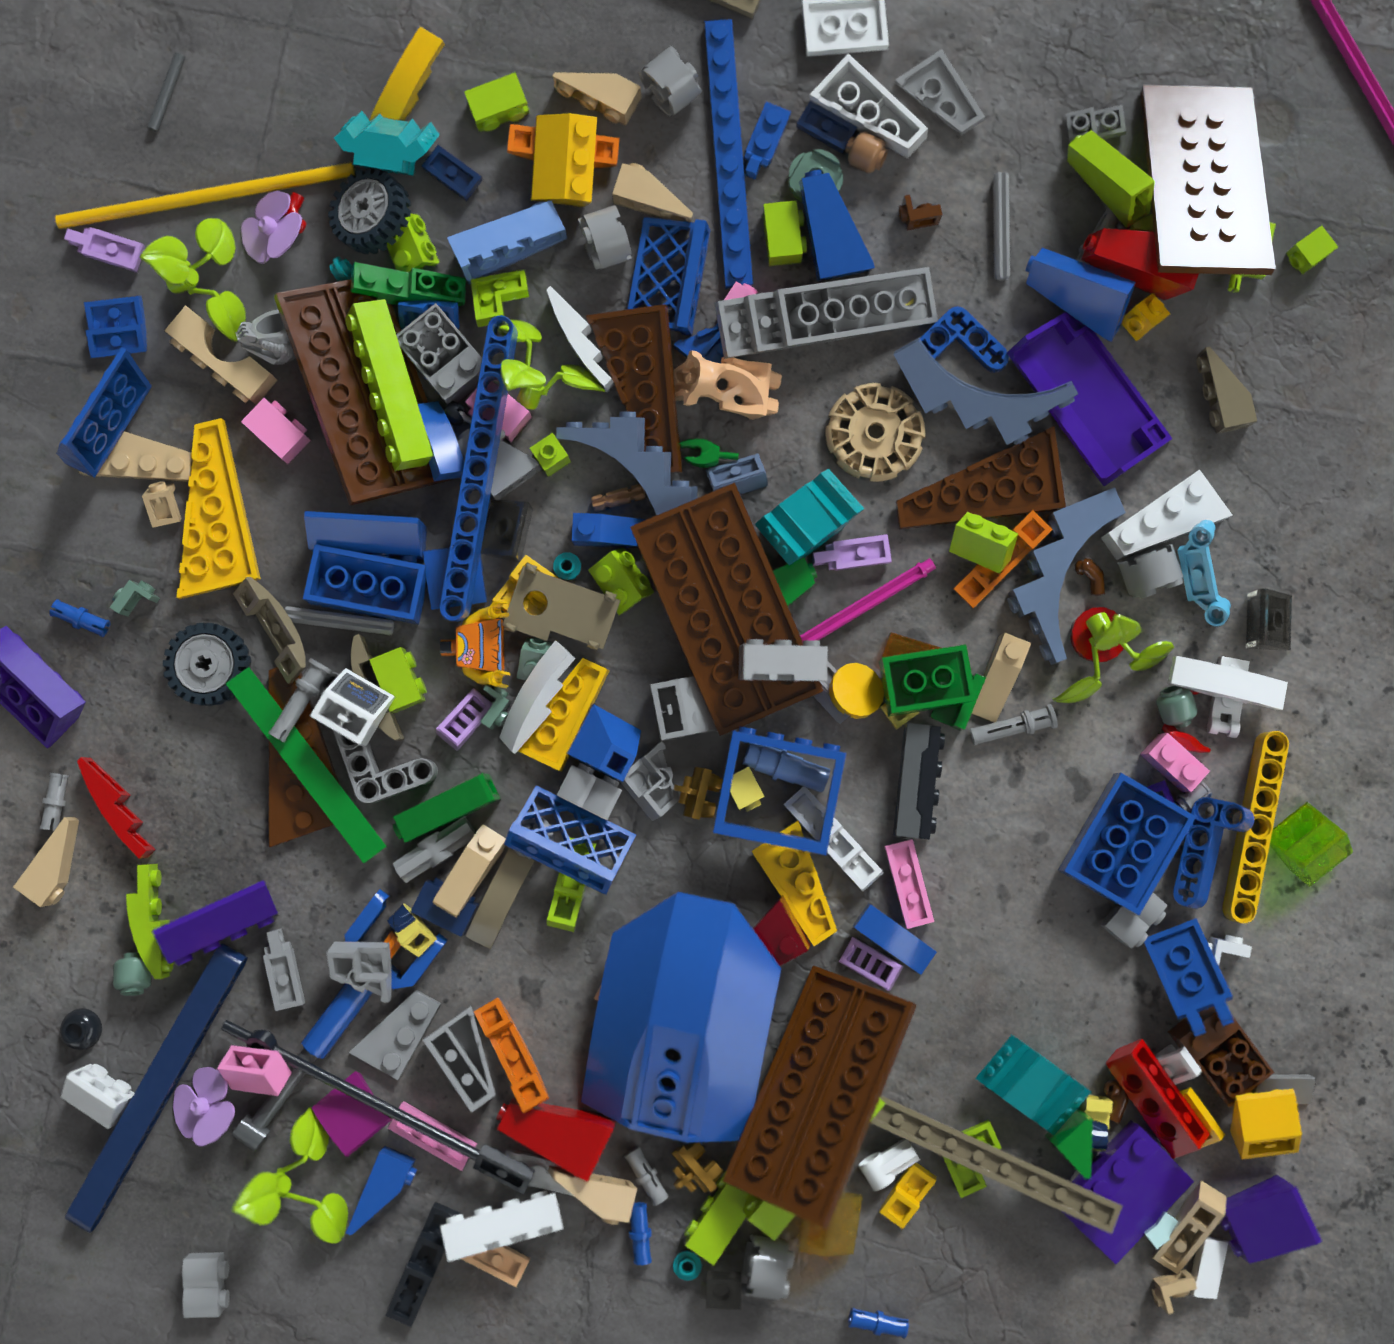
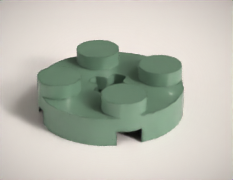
(812, 161)

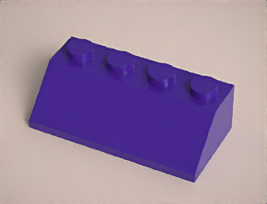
(35, 691)
(215, 923)

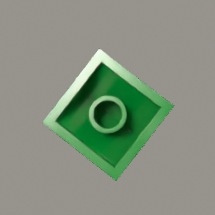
(1075, 1141)

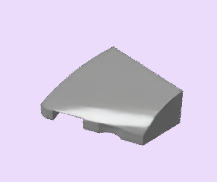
(651, 783)
(362, 966)

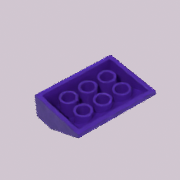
(1140, 1179)

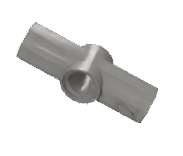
(434, 849)

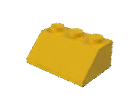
(564, 159)

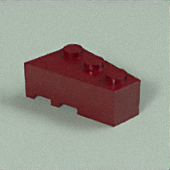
(781, 933)

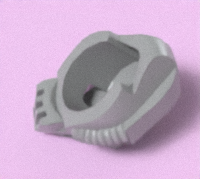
(266, 338)

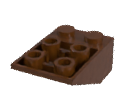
(1224, 1055)

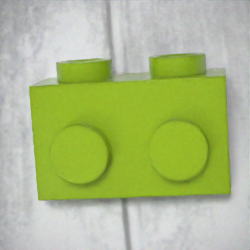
(413, 247)
(621, 576)

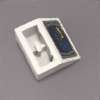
(353, 707)

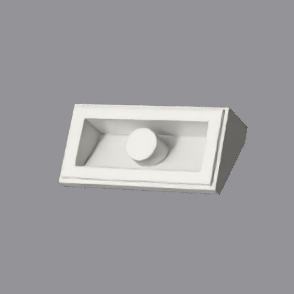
(1208, 1267)

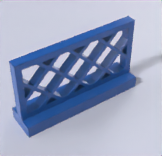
(691, 271)
(565, 860)

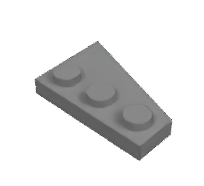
(942, 92)
(398, 1035)

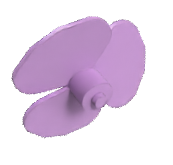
(271, 235)
(203, 1116)

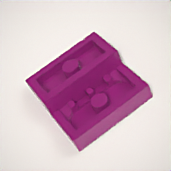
(347, 1119)

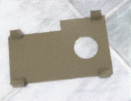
(569, 609)

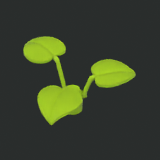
(169, 259)
(531, 381)
(1106, 636)
(261, 1199)

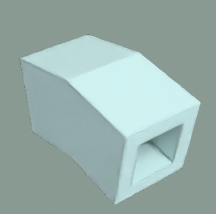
(1161, 1230)

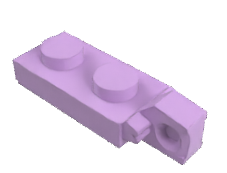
(107, 247)
(854, 553)

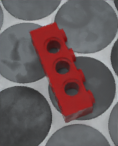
(1157, 1099)

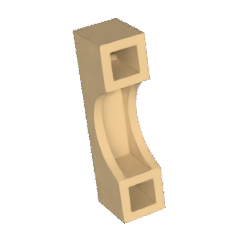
(195, 335)

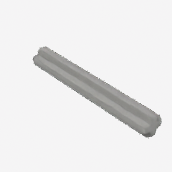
(1001, 226)
(340, 620)

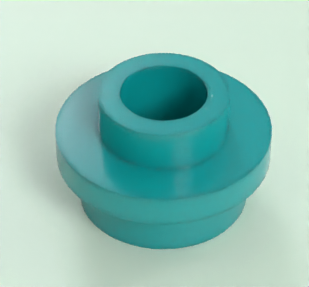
(341, 269)
(573, 572)
(687, 1256)

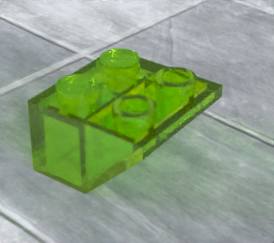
(1310, 844)

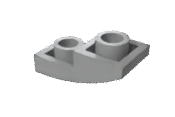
(1104, 122)

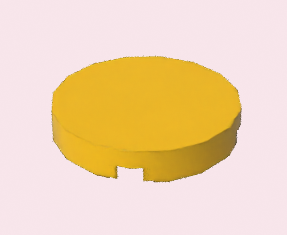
(856, 690)

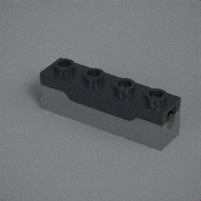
(917, 781)

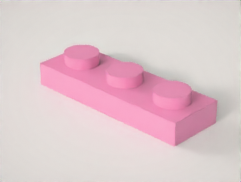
(909, 884)
(428, 1144)

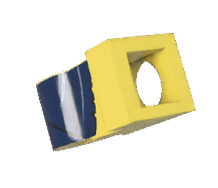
(407, 929)
(1099, 1110)

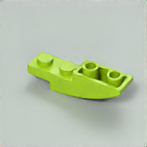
(143, 918)

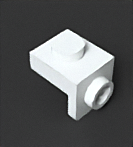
(1230, 945)

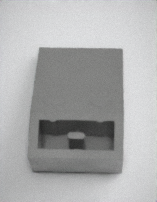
(441, 354)
(681, 709)

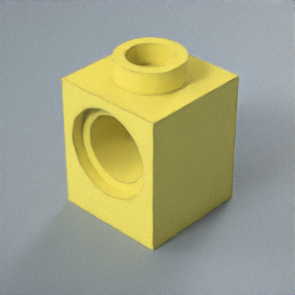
(746, 790)

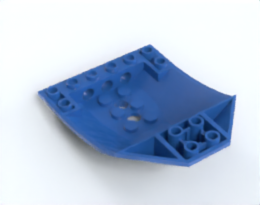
(688, 982)

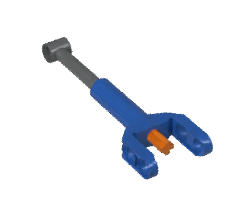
(335, 1020)

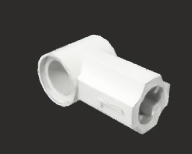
(884, 1166)

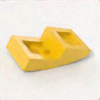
(907, 1194)

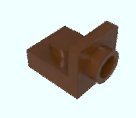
(923, 216)

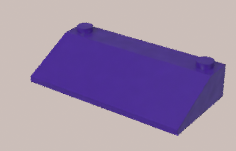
(1109, 416)

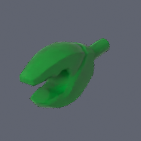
(709, 453)

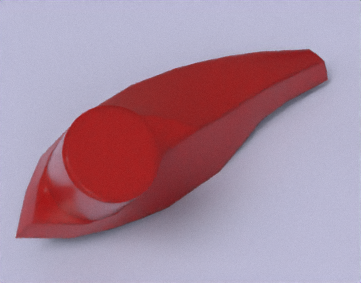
(1186, 740)

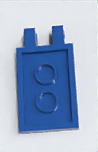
(1190, 973)

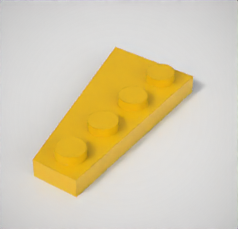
(568, 712)
(798, 881)

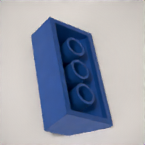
(368, 534)
(366, 584)

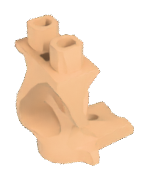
(744, 379)

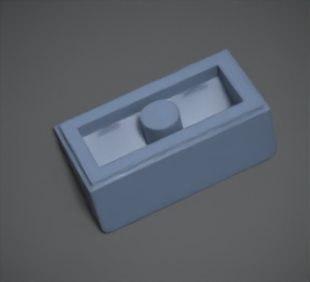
(745, 473)

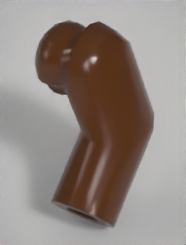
(1094, 573)

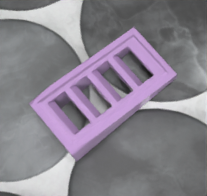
(449, 721)
(892, 976)

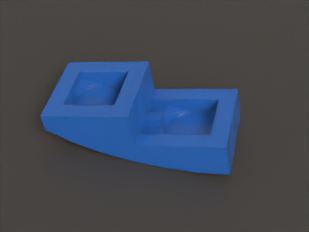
(411, 310)

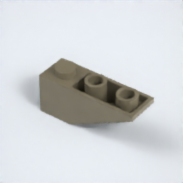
(1228, 398)

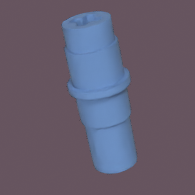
(786, 767)

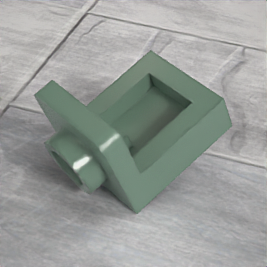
(128, 597)
(531, 653)
(497, 713)

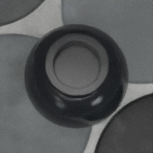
(81, 1029)

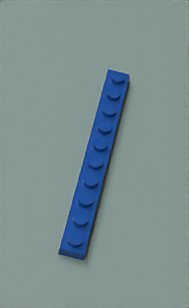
(728, 153)

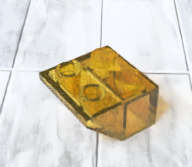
(841, 1233)

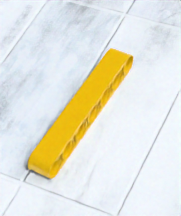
(1265, 816)

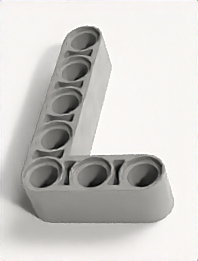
(372, 774)

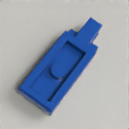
(765, 138)

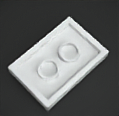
(844, 26)

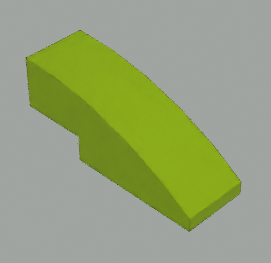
(567, 898)

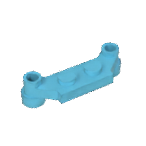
(1200, 576)

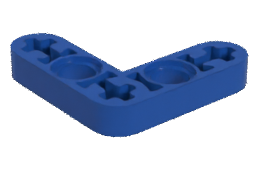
(953, 333)

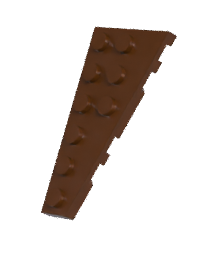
(641, 367)
(998, 486)
(291, 806)

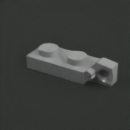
(282, 972)

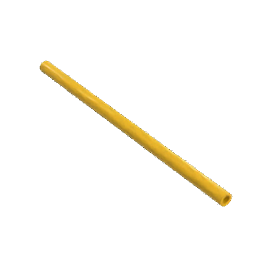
(204, 195)

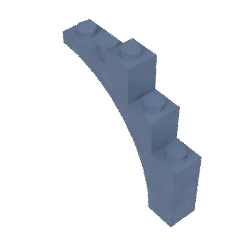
(1009, 411)
(626, 444)
(1050, 563)

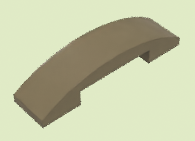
(258, 601)
(359, 658)
(499, 898)

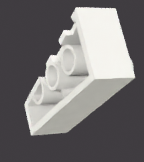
(865, 103)
(1167, 517)
(502, 1226)

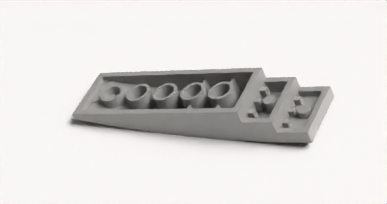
(825, 312)

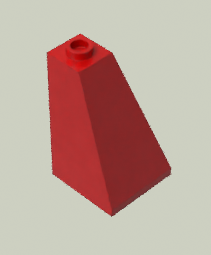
(1134, 258)
(560, 1134)

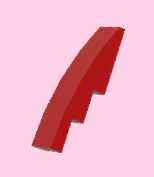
(109, 799)

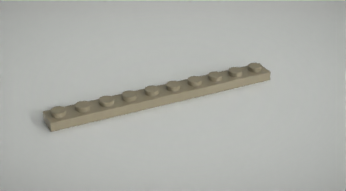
(998, 1165)

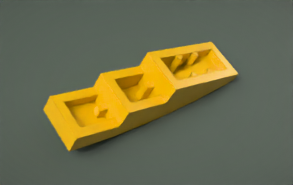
(408, 76)

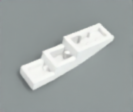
(576, 331)
(1227, 682)
(530, 704)
(841, 846)

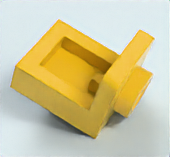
(1145, 317)

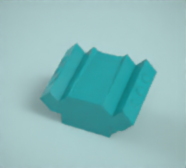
(386, 142)
(809, 517)
(1033, 1084)

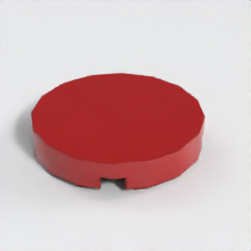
(1080, 636)

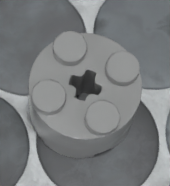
(670, 81)
(605, 238)
(1151, 570)
(767, 1267)

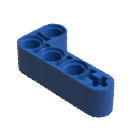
(1208, 853)

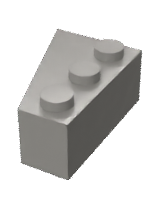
(782, 661)
(462, 1058)

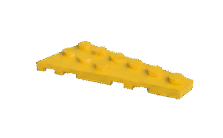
(216, 527)

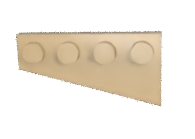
(146, 459)

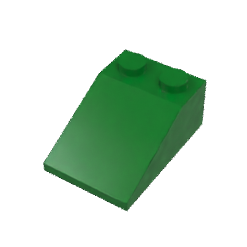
(926, 680)

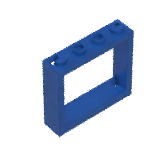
(771, 837)

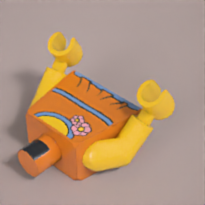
(480, 646)

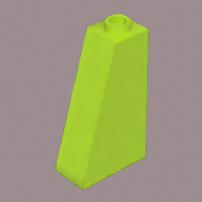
(1112, 177)

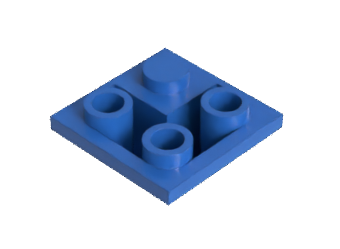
(606, 743)

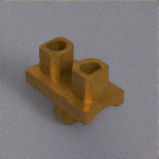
(694, 793)
(703, 1177)

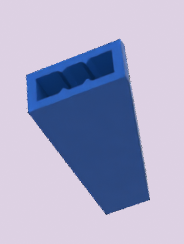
(831, 231)
(1081, 290)

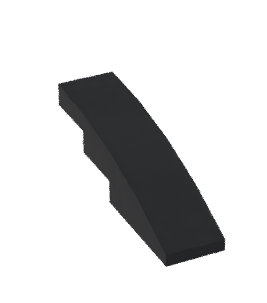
(420, 1267)

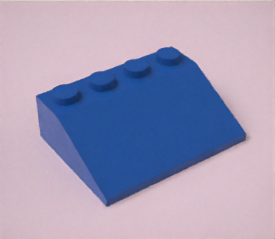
(105, 415)
(1127, 843)

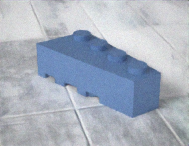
(507, 240)

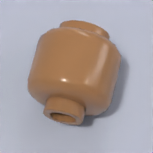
(866, 152)

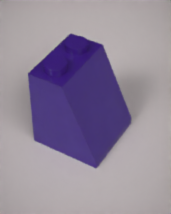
(1268, 1221)

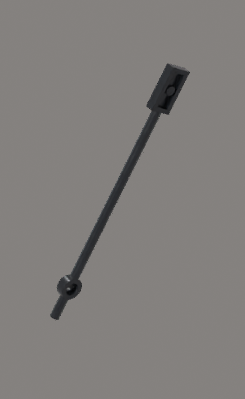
(487, 1160)

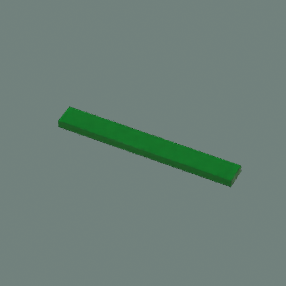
(307, 767)

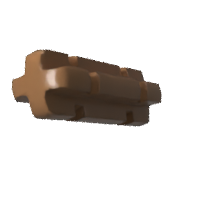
(618, 497)

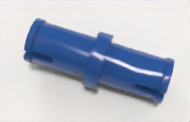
(79, 618)
(640, 1234)
(878, 1323)

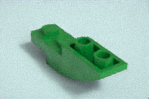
(403, 286)

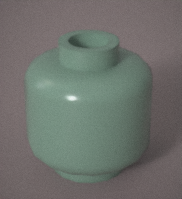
(1176, 706)
(131, 975)

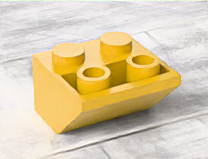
(1266, 1124)

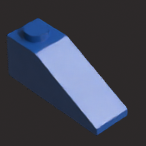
(603, 530)
(386, 1181)

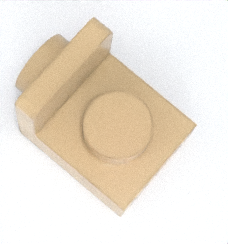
(161, 504)
(1172, 1285)

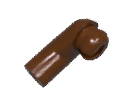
(1119, 1097)

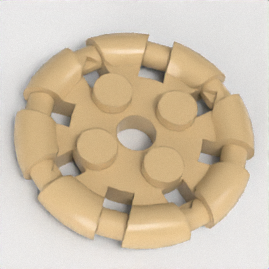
(870, 448)

